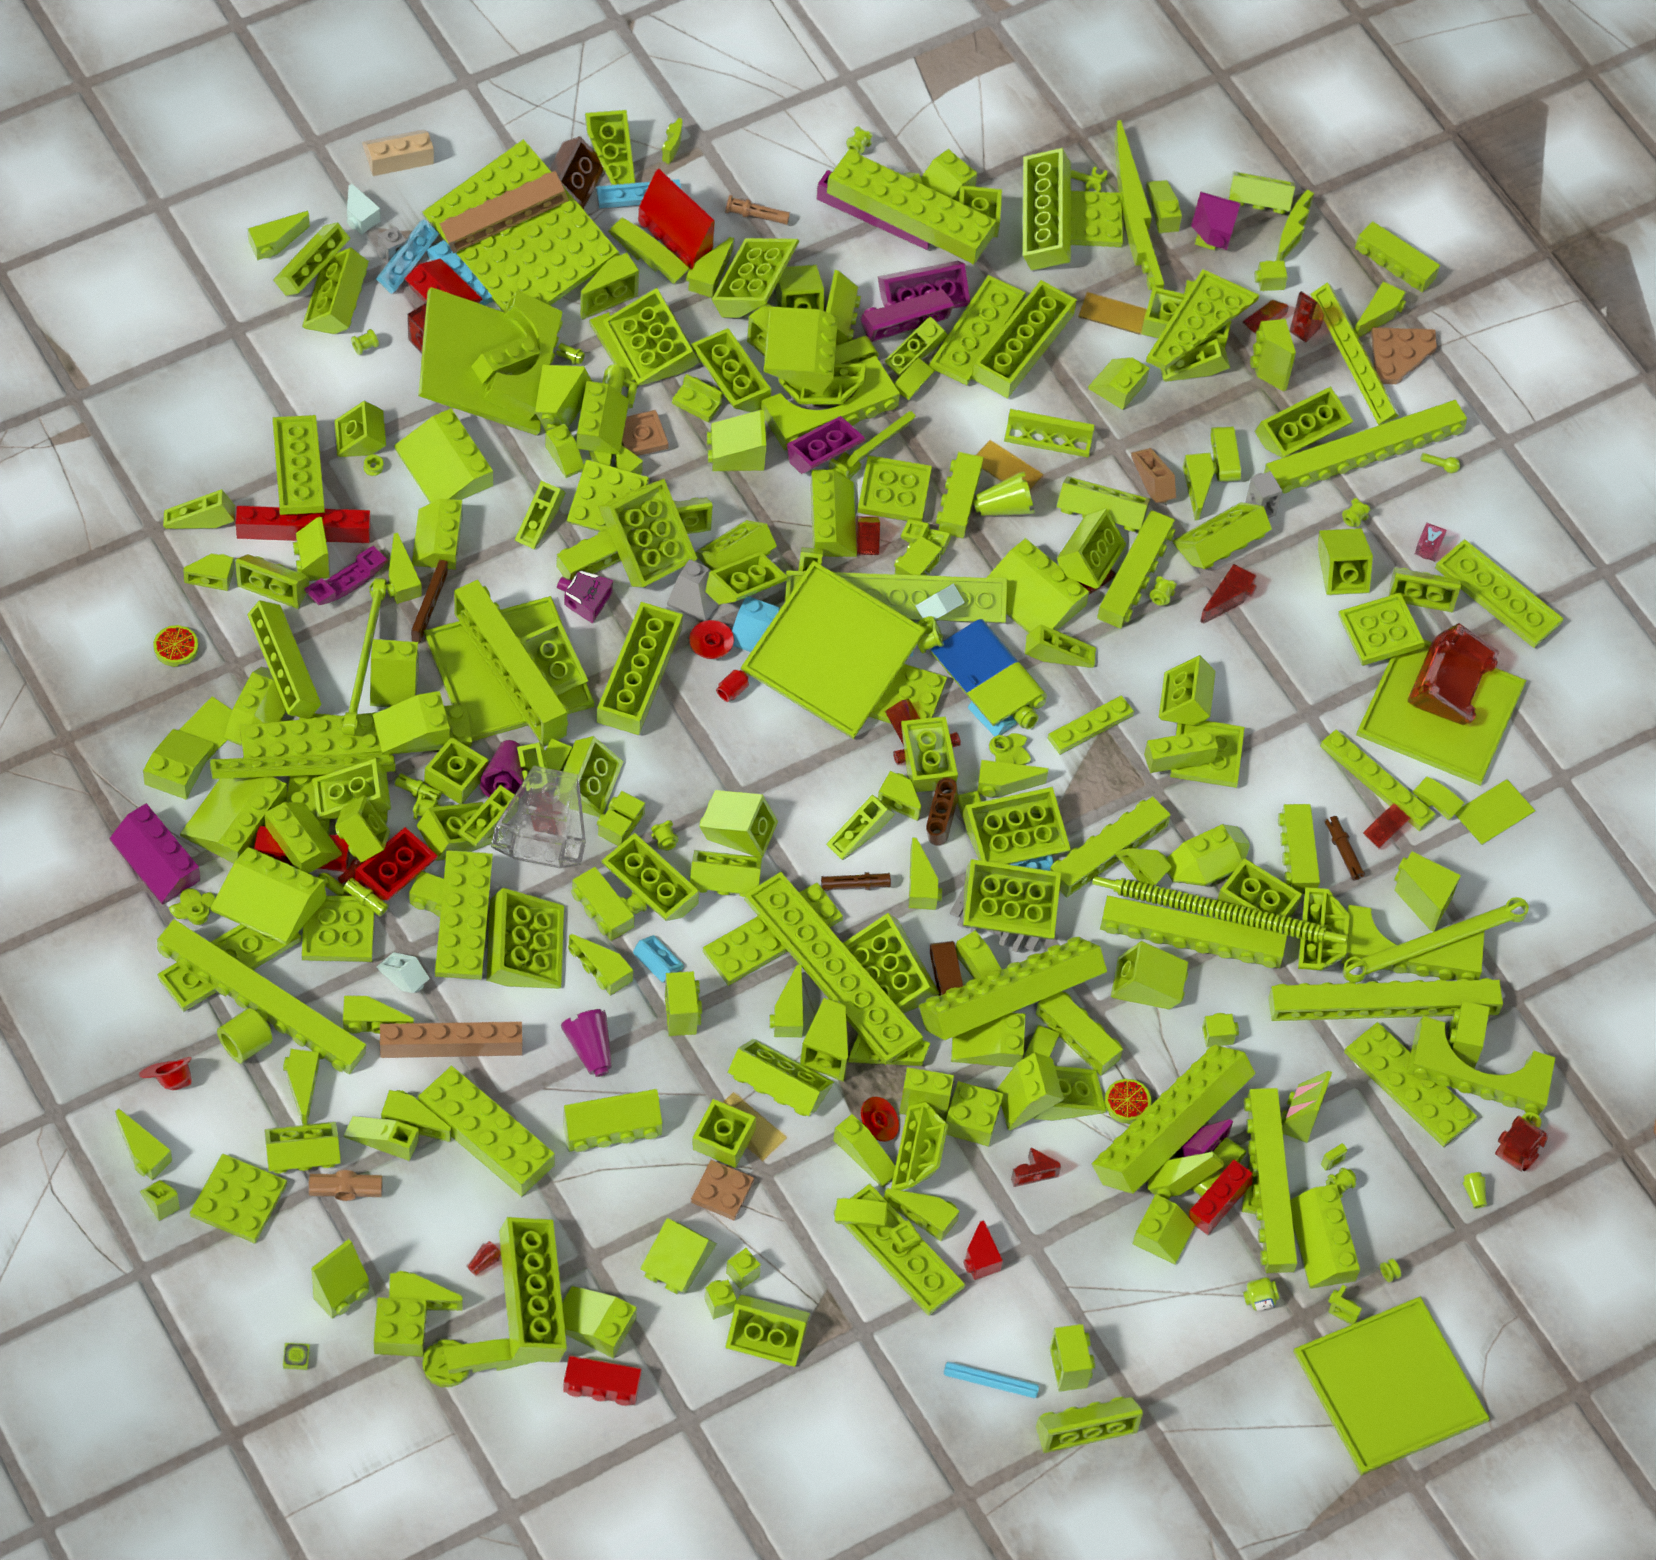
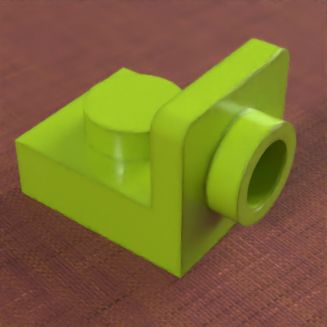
(841, 466)
(1342, 1308)

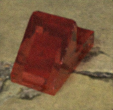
(1040, 1169)

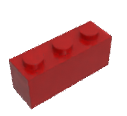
(1221, 1197)
(601, 1381)

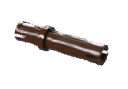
(1346, 851)
(856, 881)

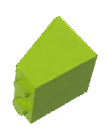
(800, 288)
(560, 394)
(738, 443)
(1345, 561)
(393, 672)
(739, 821)
(1426, 888)
(1150, 977)
(826, 1041)
(927, 1087)
(677, 1256)

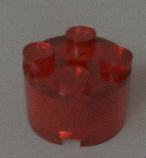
(1521, 1144)

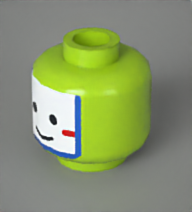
(1261, 1294)

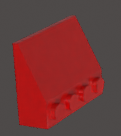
(676, 220)

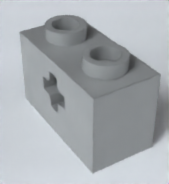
(1264, 492)

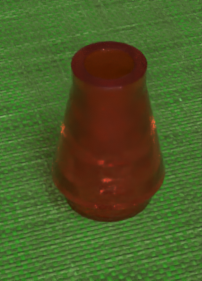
(484, 1258)

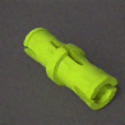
(416, 787)
(366, 897)

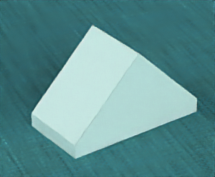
(940, 603)

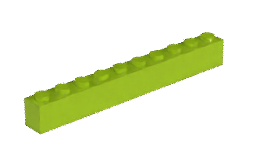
(1368, 446)
(256, 992)
(1381, 999)

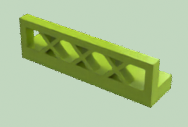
(1049, 428)

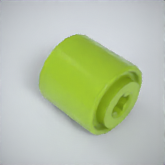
(245, 1035)

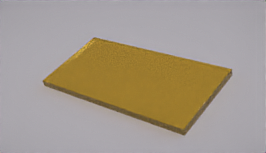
(1113, 313)
(1004, 465)
(766, 1136)

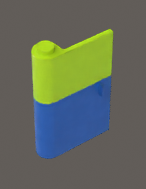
(988, 672)

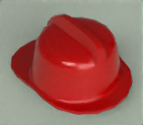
(170, 1074)

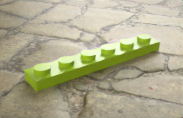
(1376, 779)

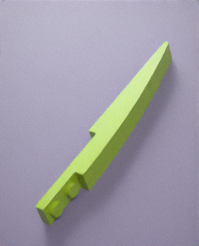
(1135, 210)

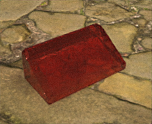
(1271, 311)
(901, 712)

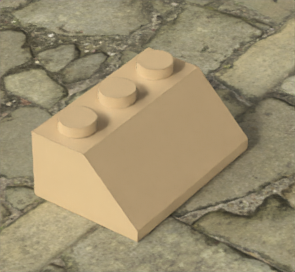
(399, 152)

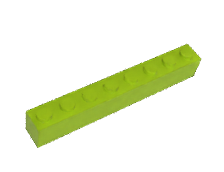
(1193, 932)
(1271, 1181)

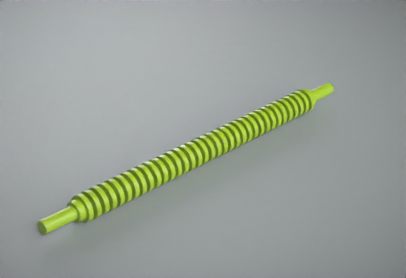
(1219, 909)

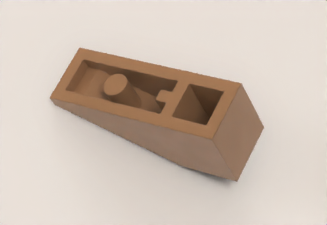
(1155, 475)

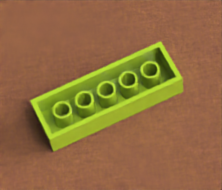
(1046, 209)
(1024, 339)
(639, 668)
(488, 1131)
(532, 1290)

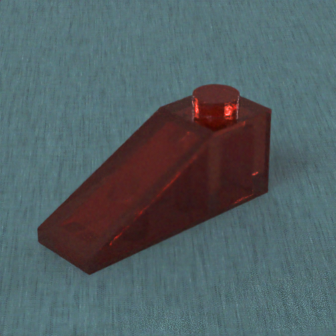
(1306, 318)
(1230, 593)

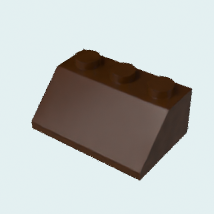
(577, 169)

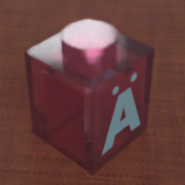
(1430, 542)

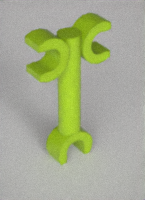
(1093, 181)

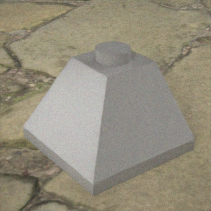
(689, 592)

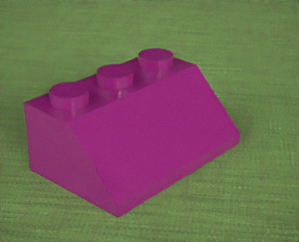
(823, 444)

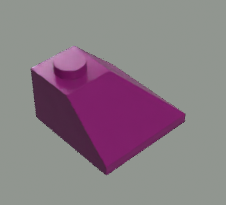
(1215, 219)
(1206, 1139)

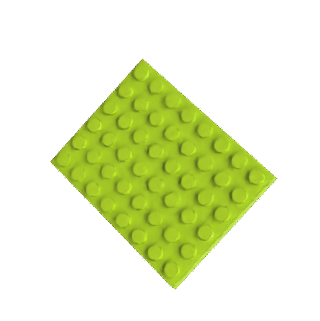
(539, 256)

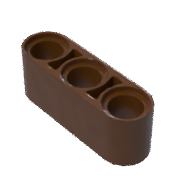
(942, 802)
(945, 966)

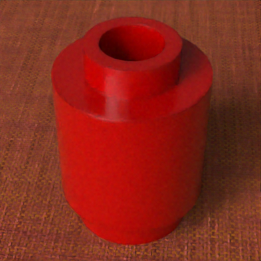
(732, 685)

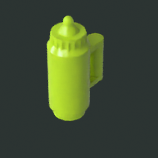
(615, 377)

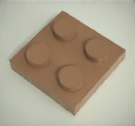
(644, 434)
(722, 1190)

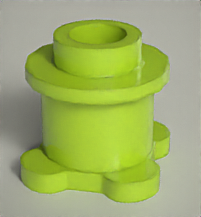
(859, 140)
(1356, 513)
(1162, 591)
(422, 805)
(664, 834)
(635, 904)
(1344, 1179)

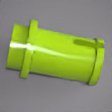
(570, 353)

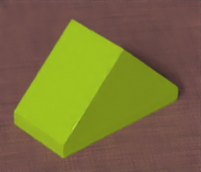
(628, 461)
(161, 1199)

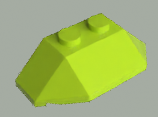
(845, 382)
(255, 705)
(1208, 856)
(1326, 910)
(919, 1146)

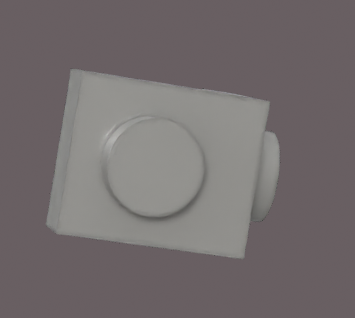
(388, 242)

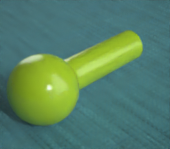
(1449, 464)

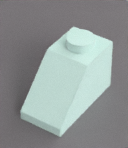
(361, 211)
(404, 972)

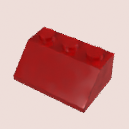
(441, 277)
(395, 865)

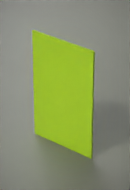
(209, 723)
(1494, 811)

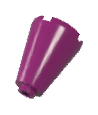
(503, 770)
(590, 1040)

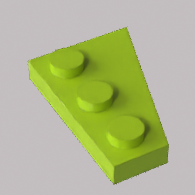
(864, 1054)

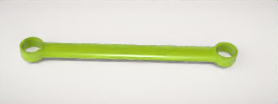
(351, 717)
(1435, 939)

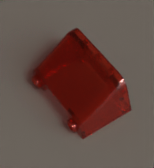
(1453, 674)

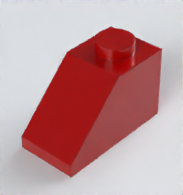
(982, 1254)

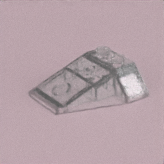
(544, 821)

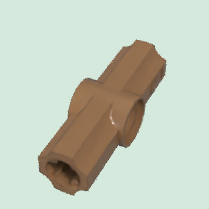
(345, 1185)

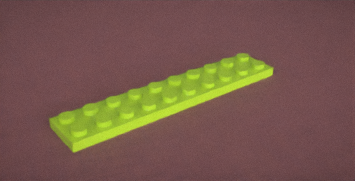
(982, 596)
(325, 736)
(833, 968)

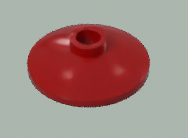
(714, 632)
(880, 1118)

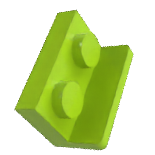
(698, 398)

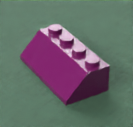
(945, 276)
(906, 315)
(155, 854)

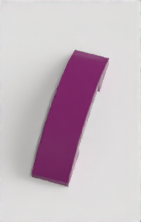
(348, 579)

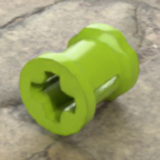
(364, 341)

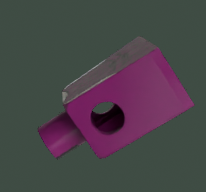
(586, 594)

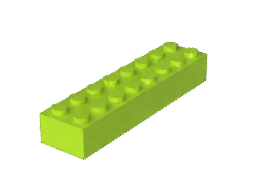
(911, 206)
(511, 662)
(1012, 988)
(1173, 1118)

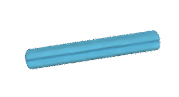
(991, 1379)

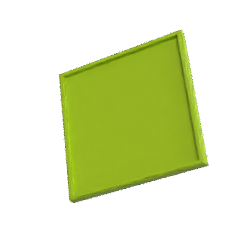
(452, 341)
(833, 649)
(472, 681)
(1430, 738)
(1391, 1385)

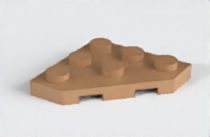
(1400, 351)

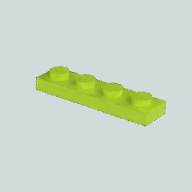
(1090, 724)

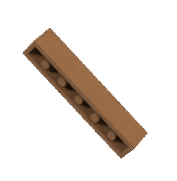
(504, 211)
(450, 1039)

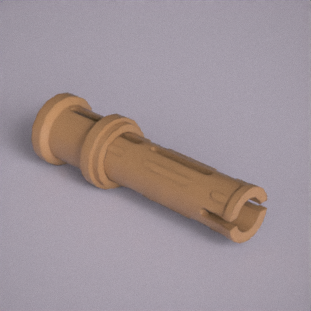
(747, 208)

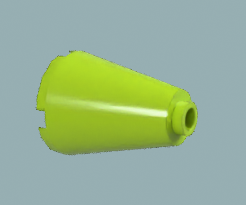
(1006, 498)

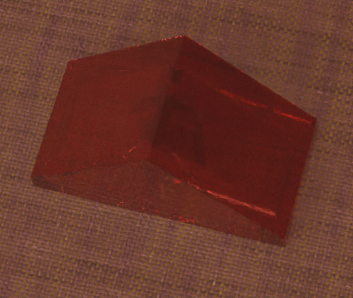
(868, 535)

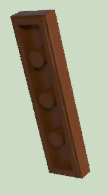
(429, 601)

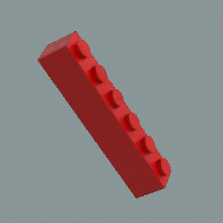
(268, 524)

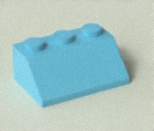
(752, 622)

